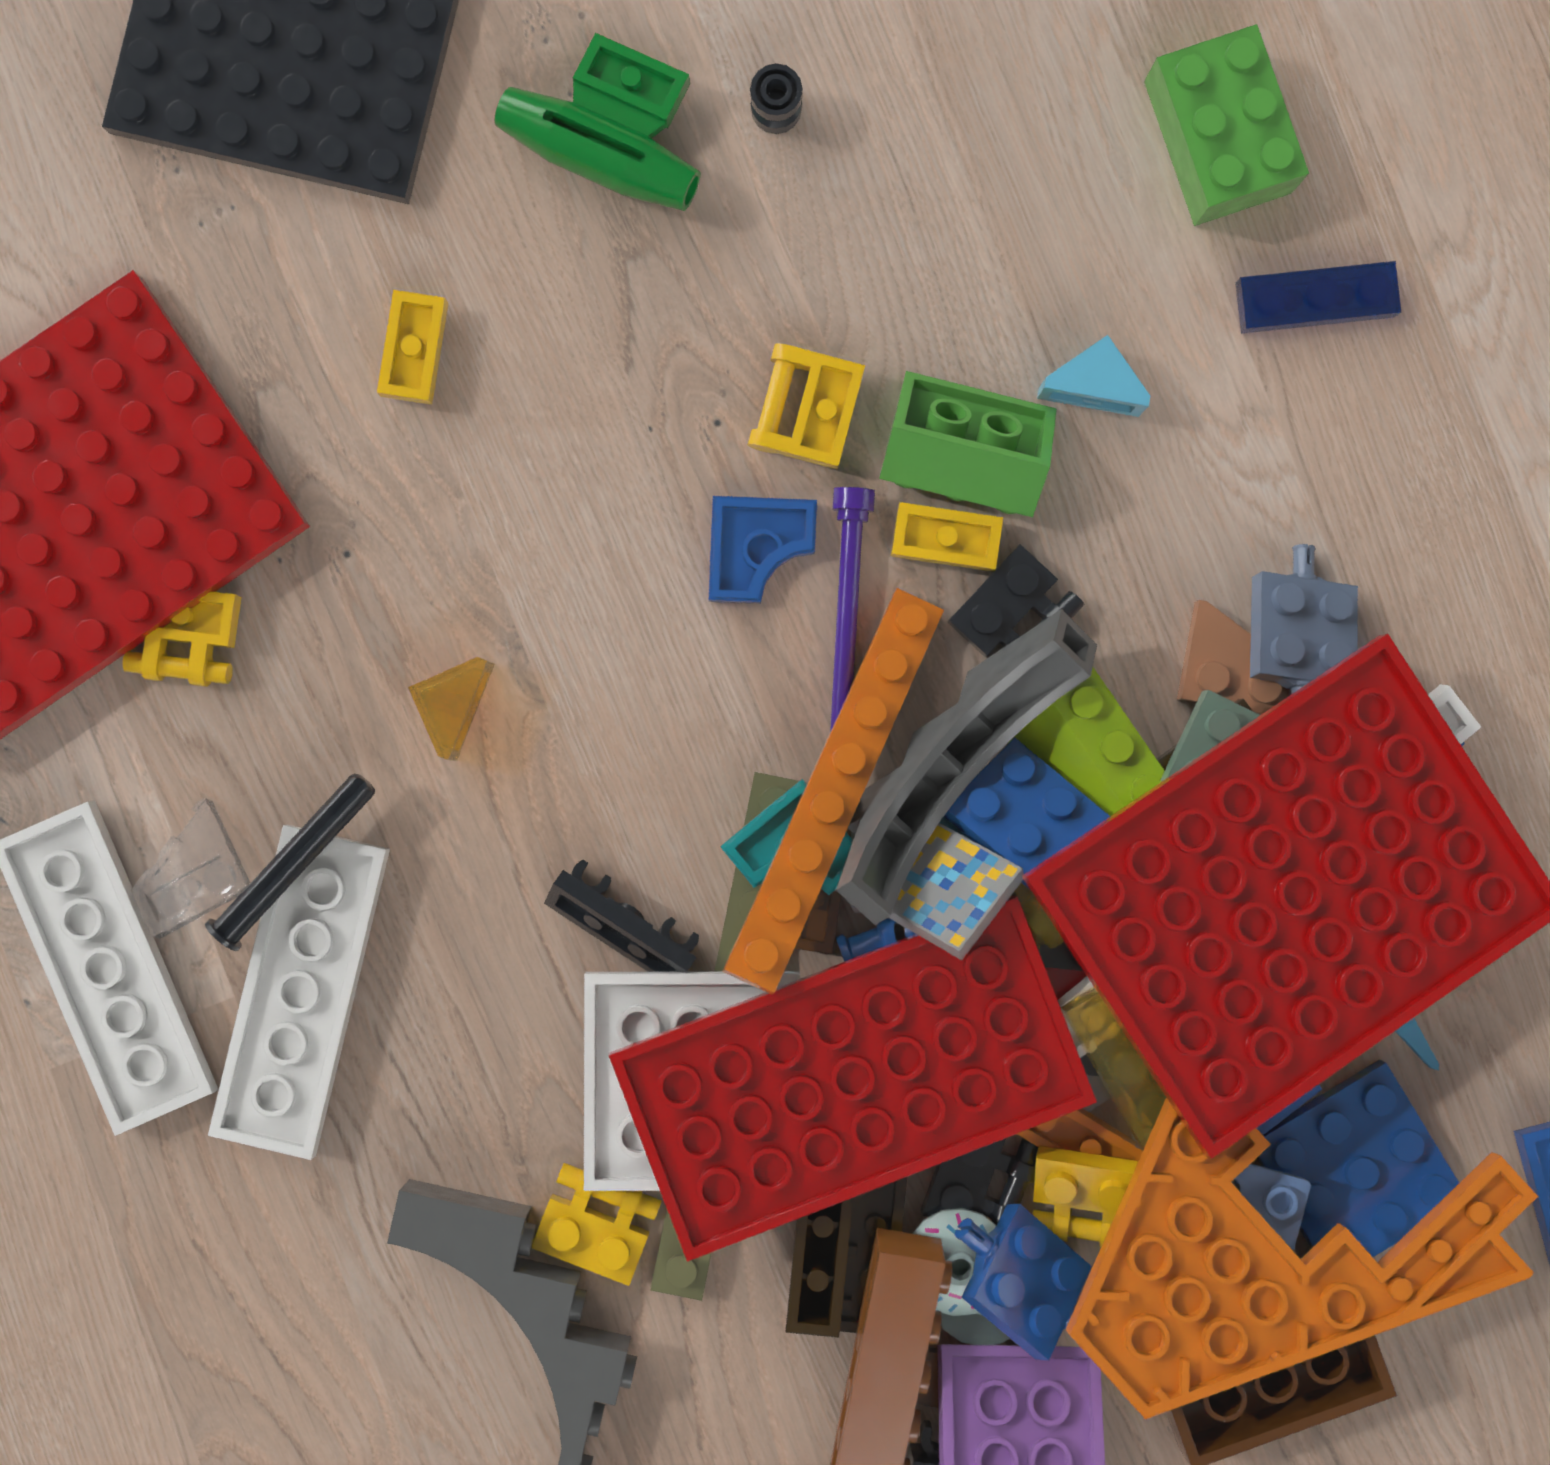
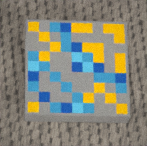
(954, 891)

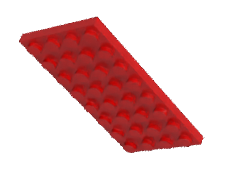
(849, 1081)

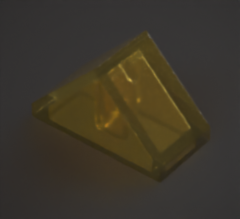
(450, 703)

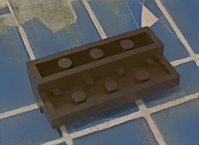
(834, 1260)

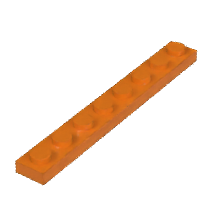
(833, 792)

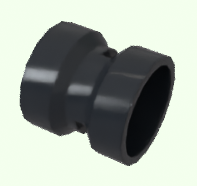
(776, 111)

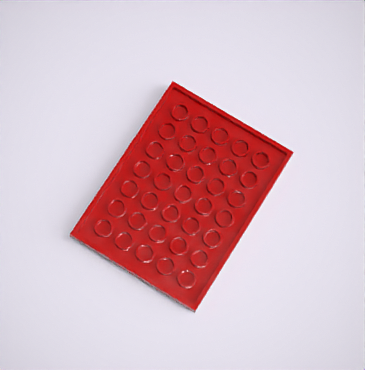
(117, 494)
(1294, 894)

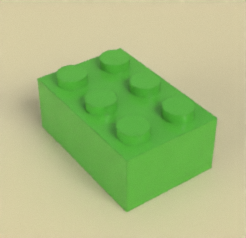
(1225, 125)

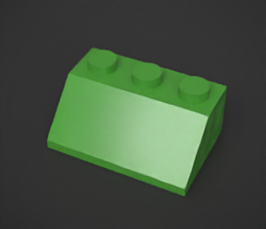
(969, 444)

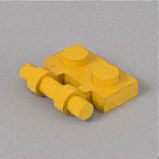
(204, 626)
(1082, 1183)
(591, 1237)

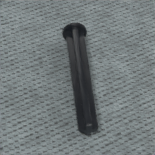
(290, 862)

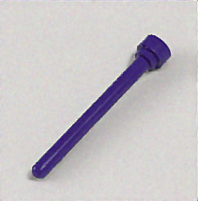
(853, 510)

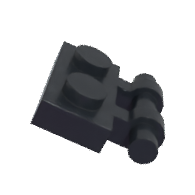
(1006, 598)
(966, 1179)

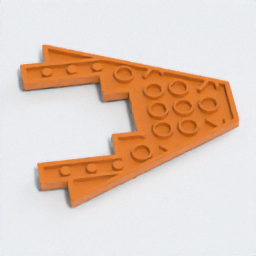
(1211, 1297)

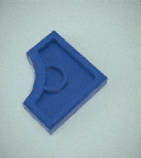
(753, 540)

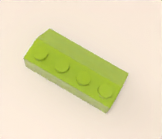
(1094, 746)

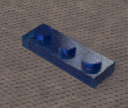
(1318, 297)

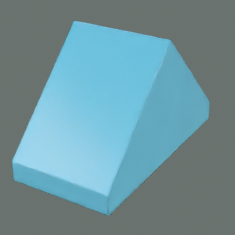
(1098, 381)

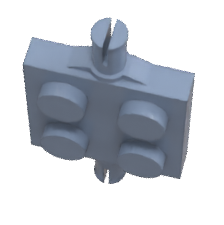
(1300, 623)

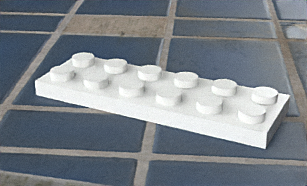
(104, 968)
(299, 1001)

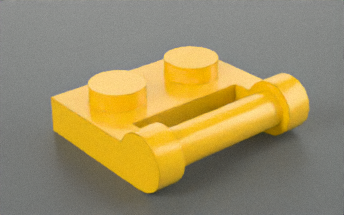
(823, 411)

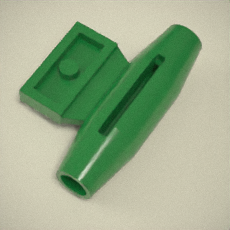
(610, 124)

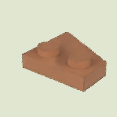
(1220, 662)

